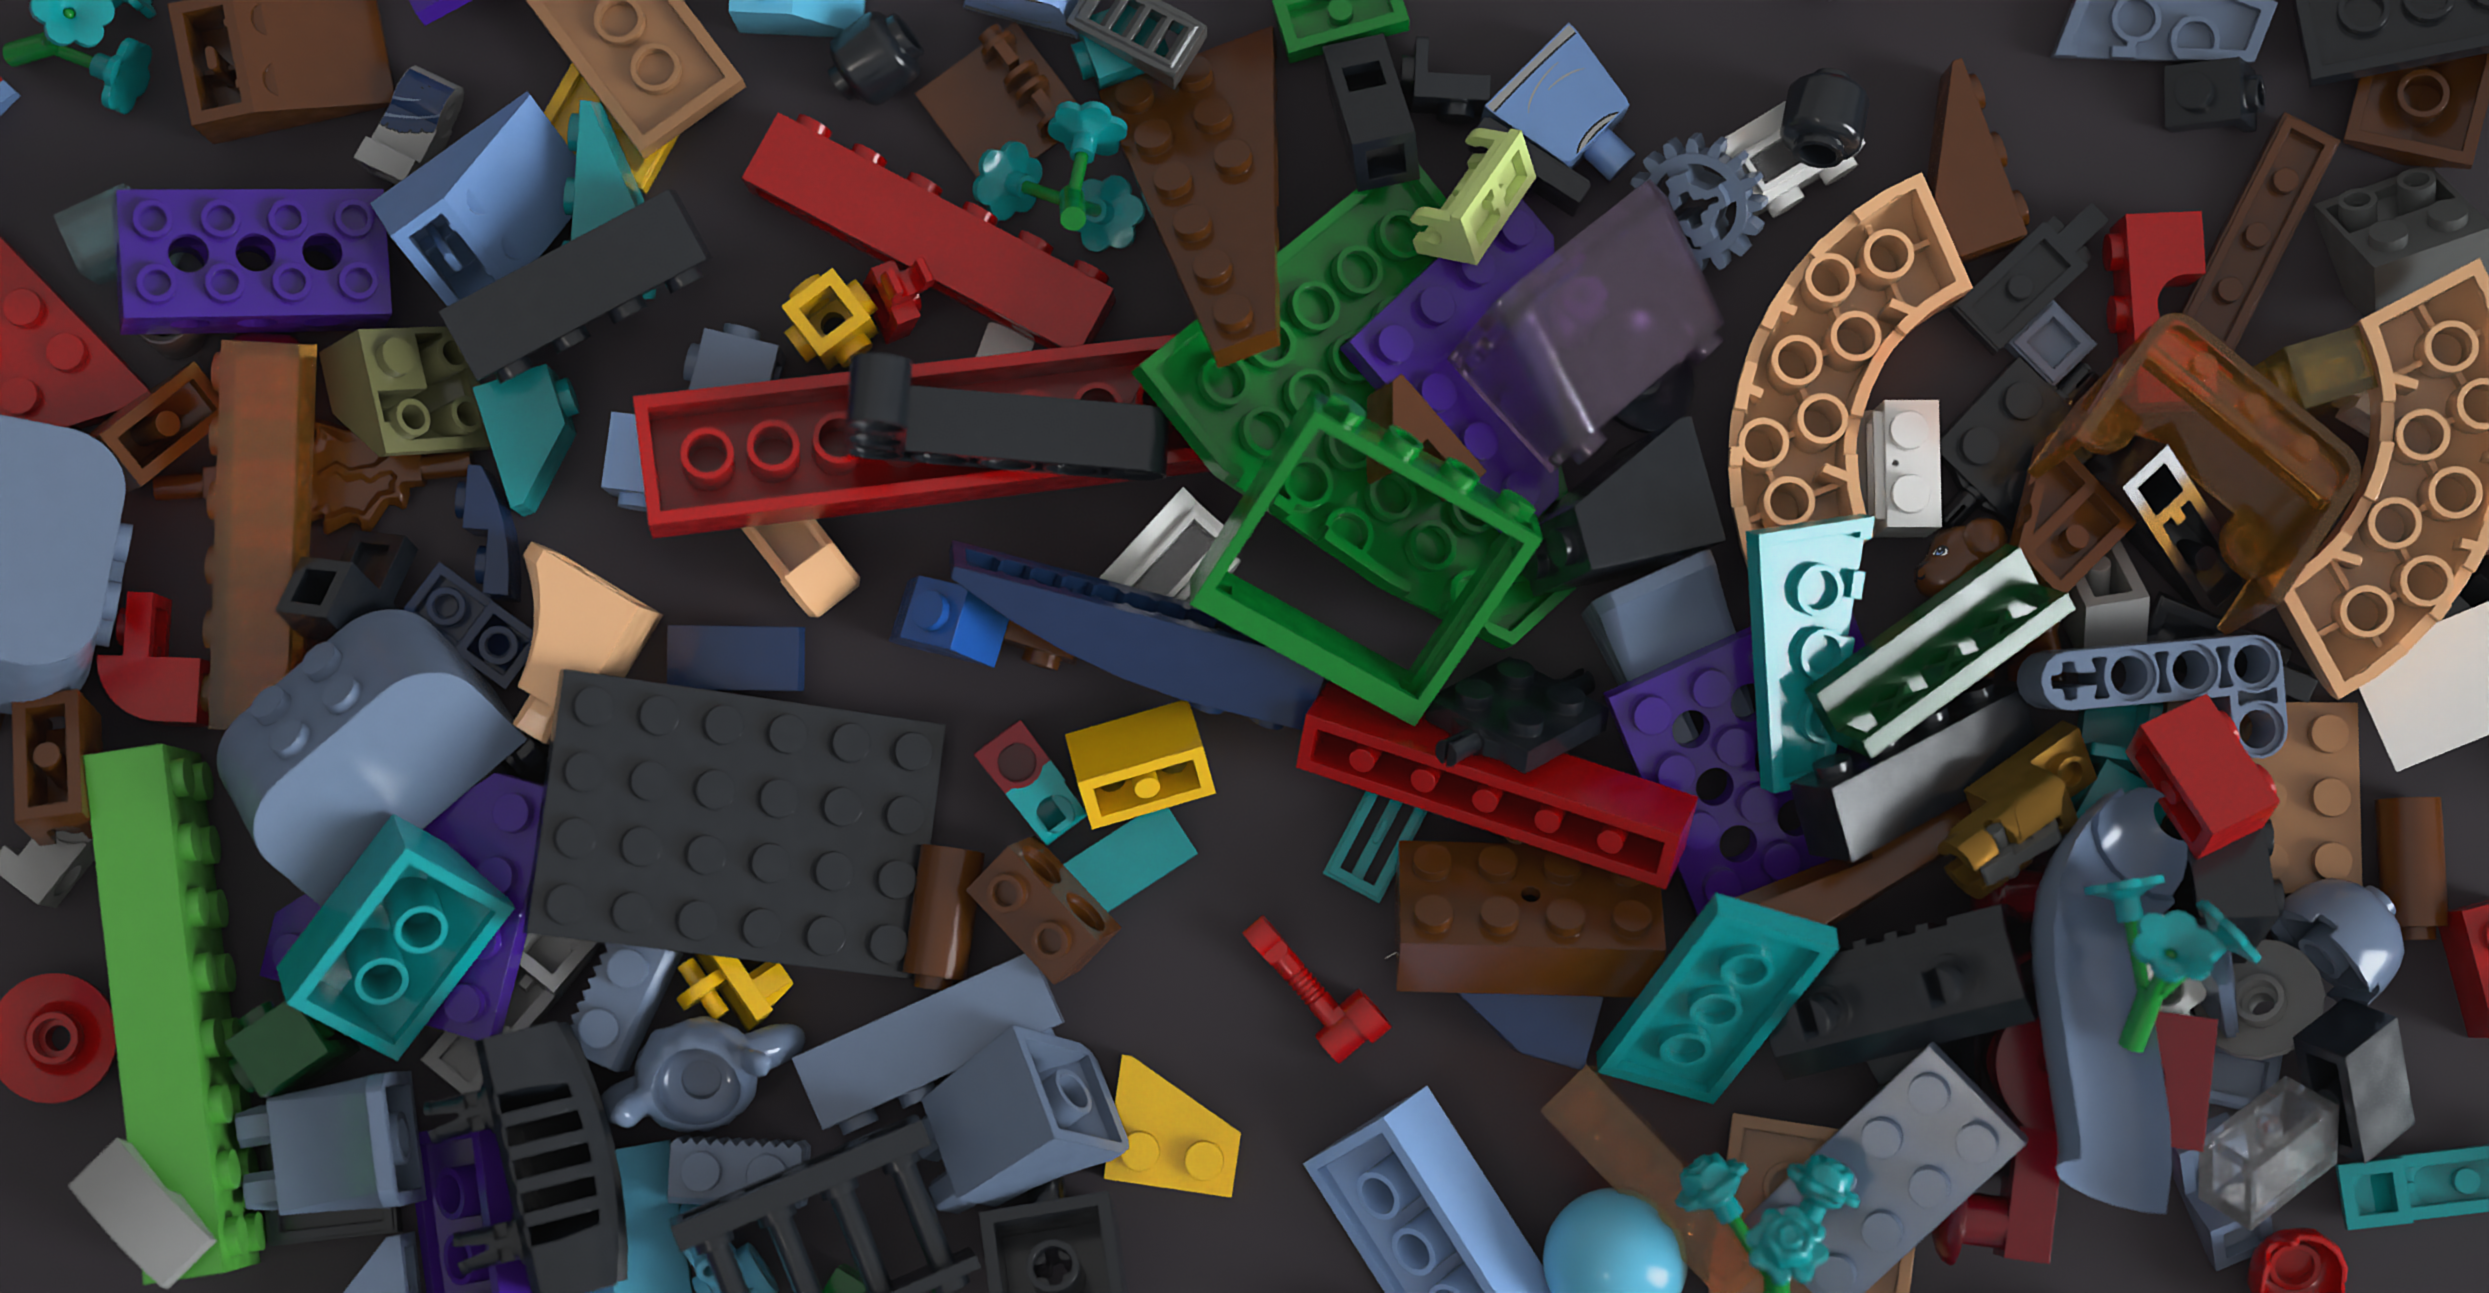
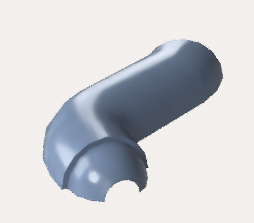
(2103, 1097)

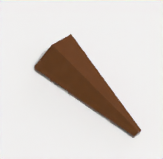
(1842, 887)

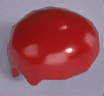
(2297, 1263)

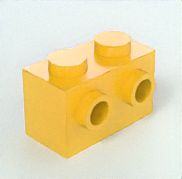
(1140, 764)

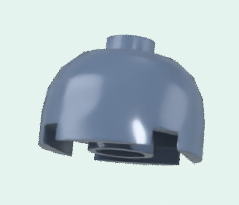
(2345, 934)

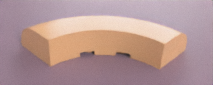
(1823, 351)
(2422, 493)

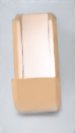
(806, 563)

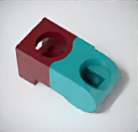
(1031, 782)

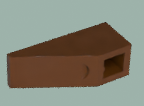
(1969, 172)

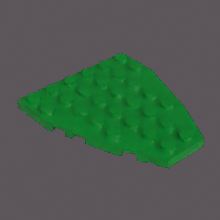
(1236, 414)

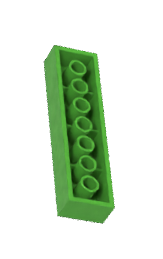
(173, 987)

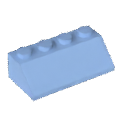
(1423, 1206)

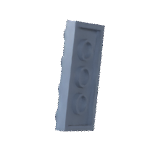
(1913, 1162)

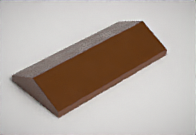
(2422, 113)

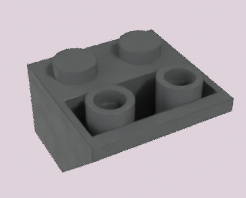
(2400, 236)

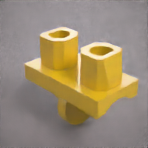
(747, 994)

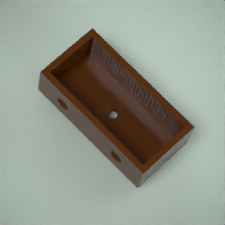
(1474, 926)

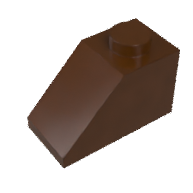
(160, 424)

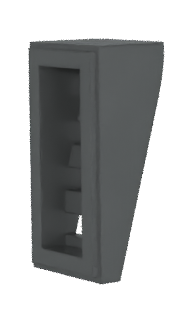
(1167, 70)

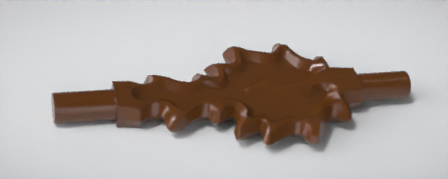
(347, 478)

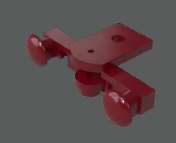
(2014, 1062)

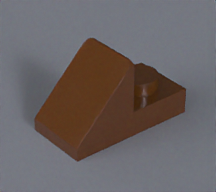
(1404, 407)

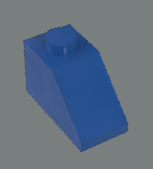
(948, 622)

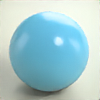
(1612, 1247)

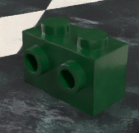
(285, 1050)

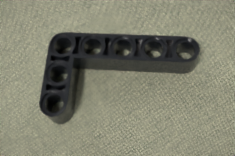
(998, 430)

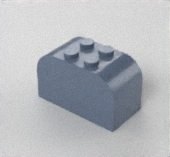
(57, 556)
(358, 733)

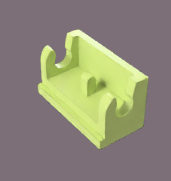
(1479, 201)

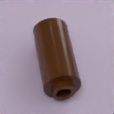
(2413, 863)
(942, 916)

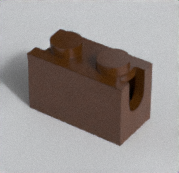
(50, 764)

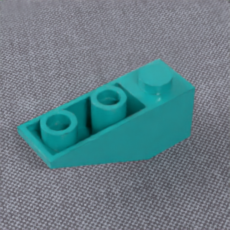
(602, 178)

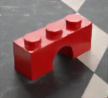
(2145, 257)

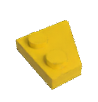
(1171, 1136)

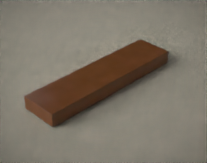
(2259, 228)

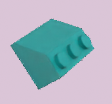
(392, 939)

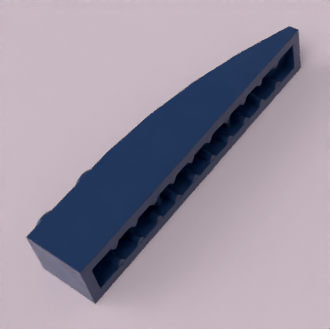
(1142, 637)

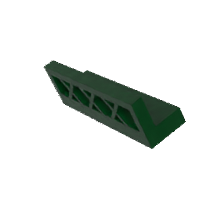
(1936, 652)

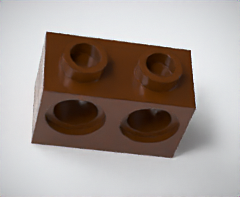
(1043, 909)

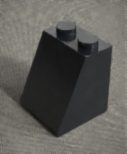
(1629, 515)

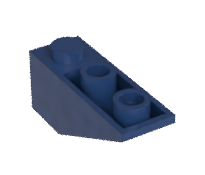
(1541, 1025)

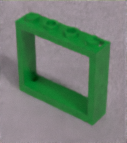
(1324, 649)

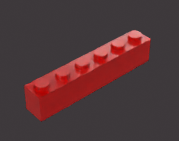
(907, 219)
(1558, 807)

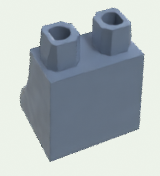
(1663, 621)
(1018, 1119)
(336, 1147)

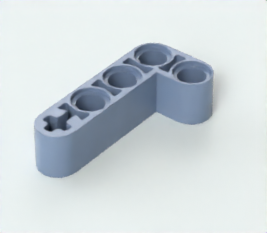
(2151, 680)

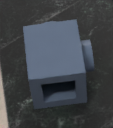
(732, 358)

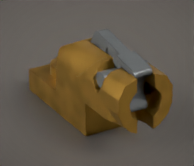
(2018, 810)

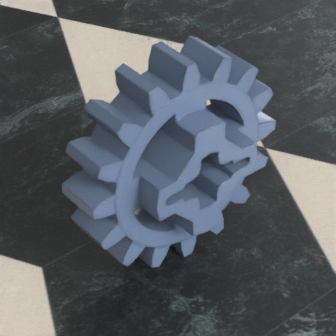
(1690, 179)

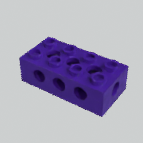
(223, 293)

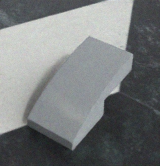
(141, 1213)

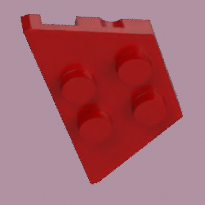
(51, 357)

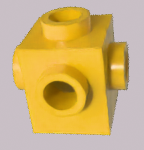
(818, 301)

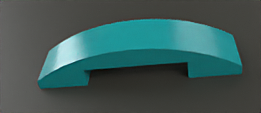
(2414, 1186)

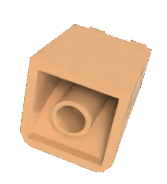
(577, 627)

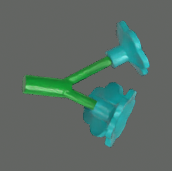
(82, 22)
(1097, 209)
(2171, 947)

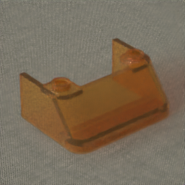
(2234, 439)

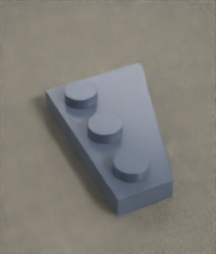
(2164, 30)

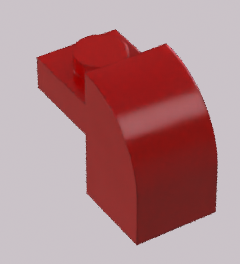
(145, 677)

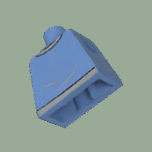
(1566, 106)

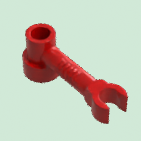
(1344, 1024)

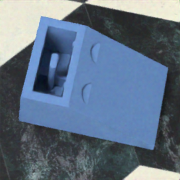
(483, 202)

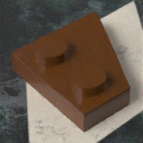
(2066, 522)

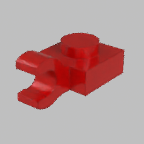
(897, 296)

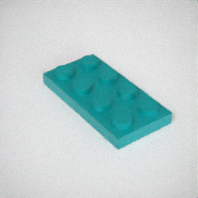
(1716, 998)

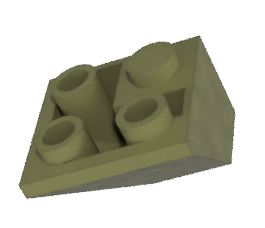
(404, 391)

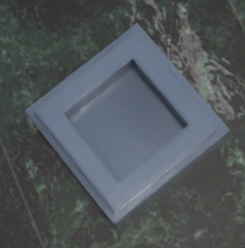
(2051, 343)

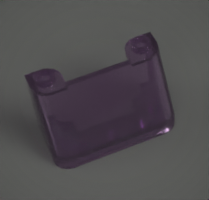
(1592, 329)

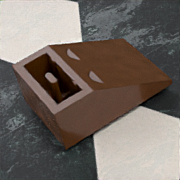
(278, 63)

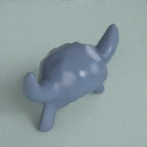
(699, 1073)

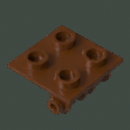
(996, 97)

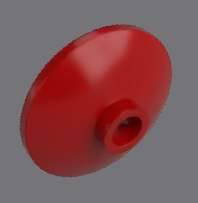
(27, 1021)

